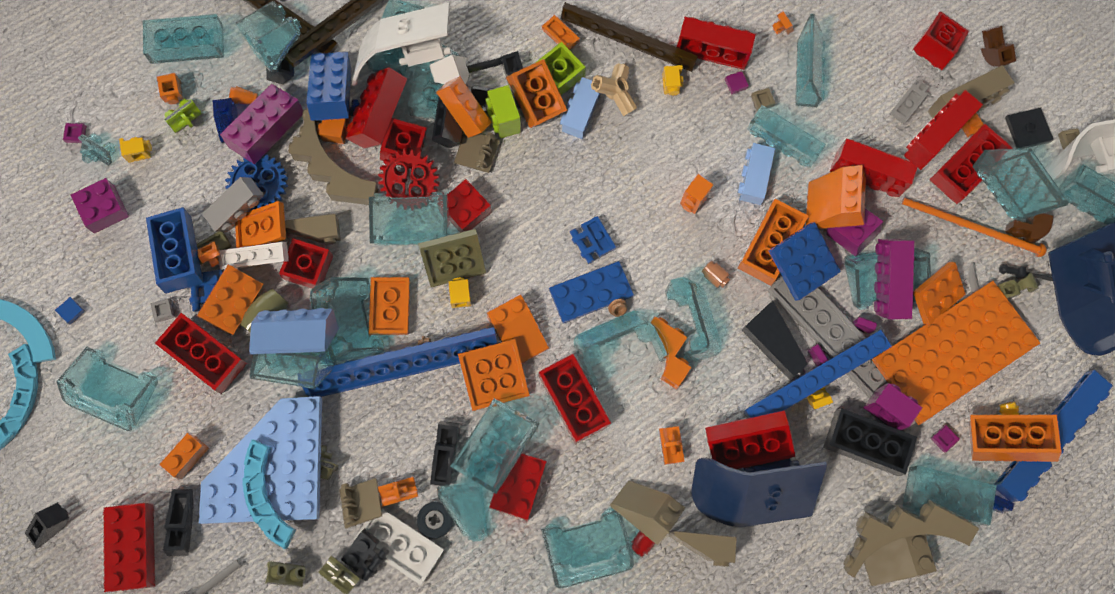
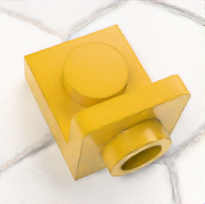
(819, 398)

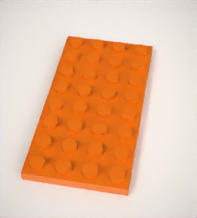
(957, 351)

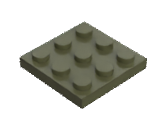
(452, 257)

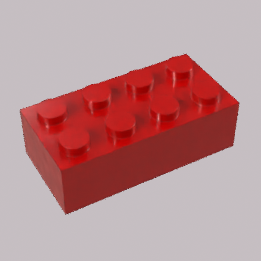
(716, 42)
(376, 108)
(942, 129)
(881, 169)
(957, 175)
(201, 353)
(574, 399)
(751, 441)
(129, 547)

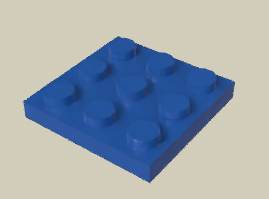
(804, 261)

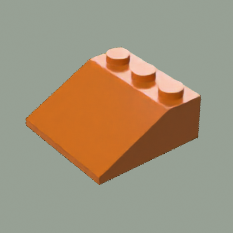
(837, 198)

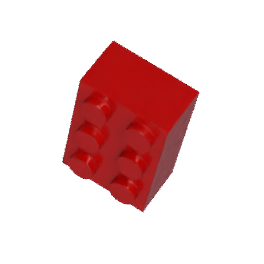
(519, 488)

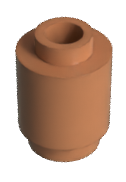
(716, 274)

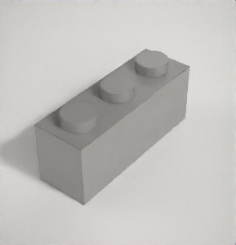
(233, 204)

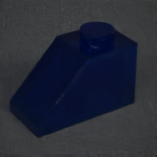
(224, 114)

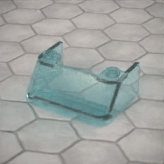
(589, 342)

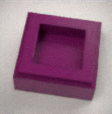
(736, 82)
(73, 131)
(864, 325)
(817, 355)
(945, 438)

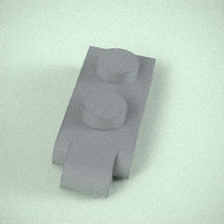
(910, 102)

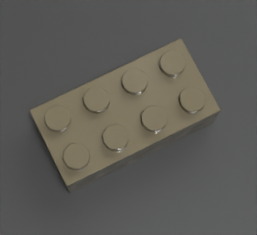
(985, 88)

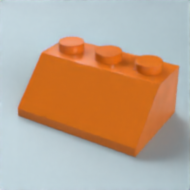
(536, 93)

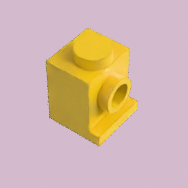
(672, 79)
(135, 149)

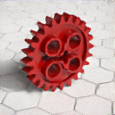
(392, 175)

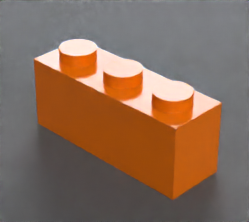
(464, 107)

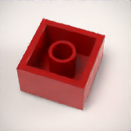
(401, 136)
(467, 207)
(306, 264)

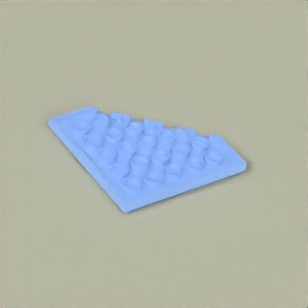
(291, 469)

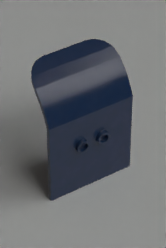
(1086, 289)
(759, 494)

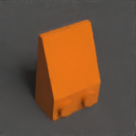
(516, 322)

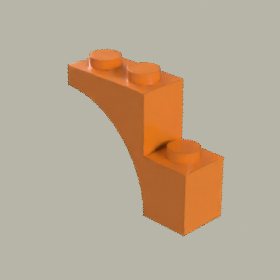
(672, 339)

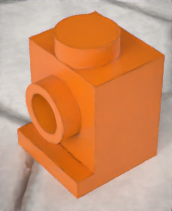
(170, 88)

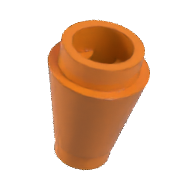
(242, 96)

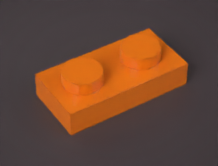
(560, 32)

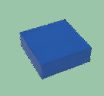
(70, 310)

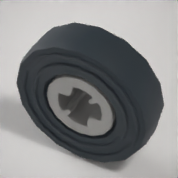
(440, 529)

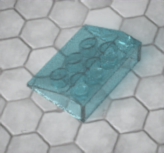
(810, 64)
(1019, 182)
(495, 445)

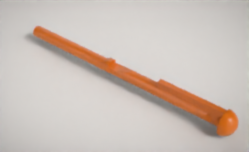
(1038, 250)

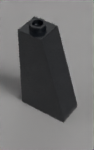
(775, 340)

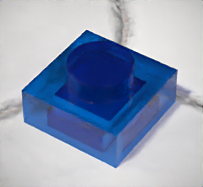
(1002, 505)

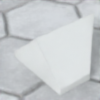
(449, 69)

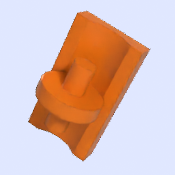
(671, 445)
(398, 491)

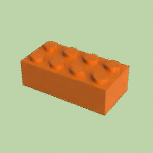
(777, 225)
(1014, 438)

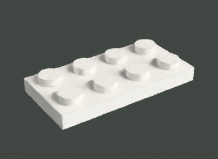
(407, 548)

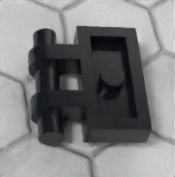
(360, 550)

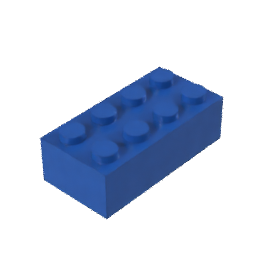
(329, 86)
(174, 250)

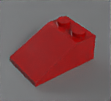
(941, 40)

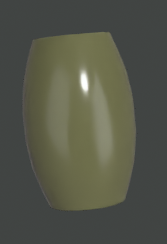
(267, 301)

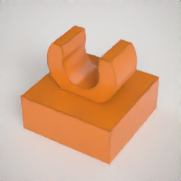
(782, 24)
(972, 125)
(209, 253)

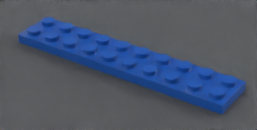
(400, 363)

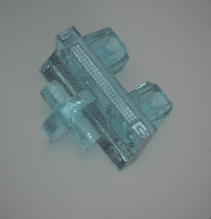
(94, 151)

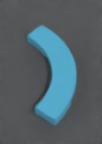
(32, 330)
(24, 395)
(257, 498)

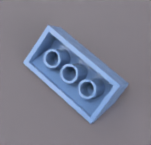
(292, 331)

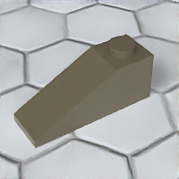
(318, 228)

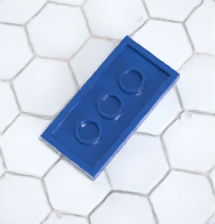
(590, 292)

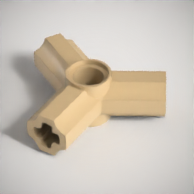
(616, 88)

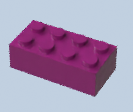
(262, 123)
(894, 278)

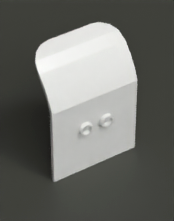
(414, 31)
(1094, 139)

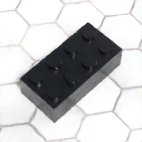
(870, 442)

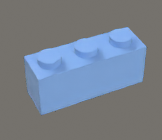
(580, 109)
(756, 173)

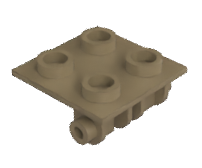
(477, 151)
(360, 502)

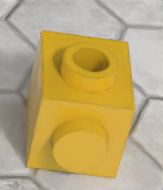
(459, 293)

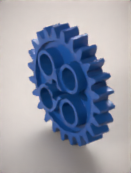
(272, 187)

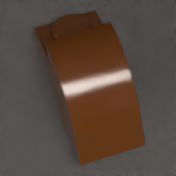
(995, 49)
(1034, 228)

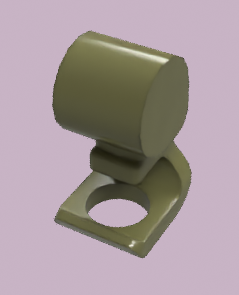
(1013, 288)

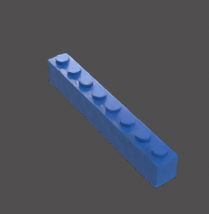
(821, 376)
(1071, 416)

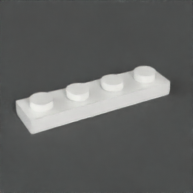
(254, 255)

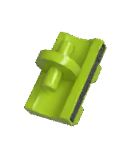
(182, 116)

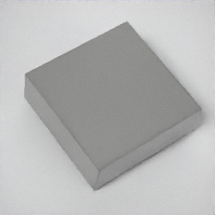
(162, 310)

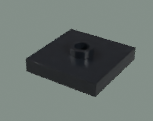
(1029, 128)

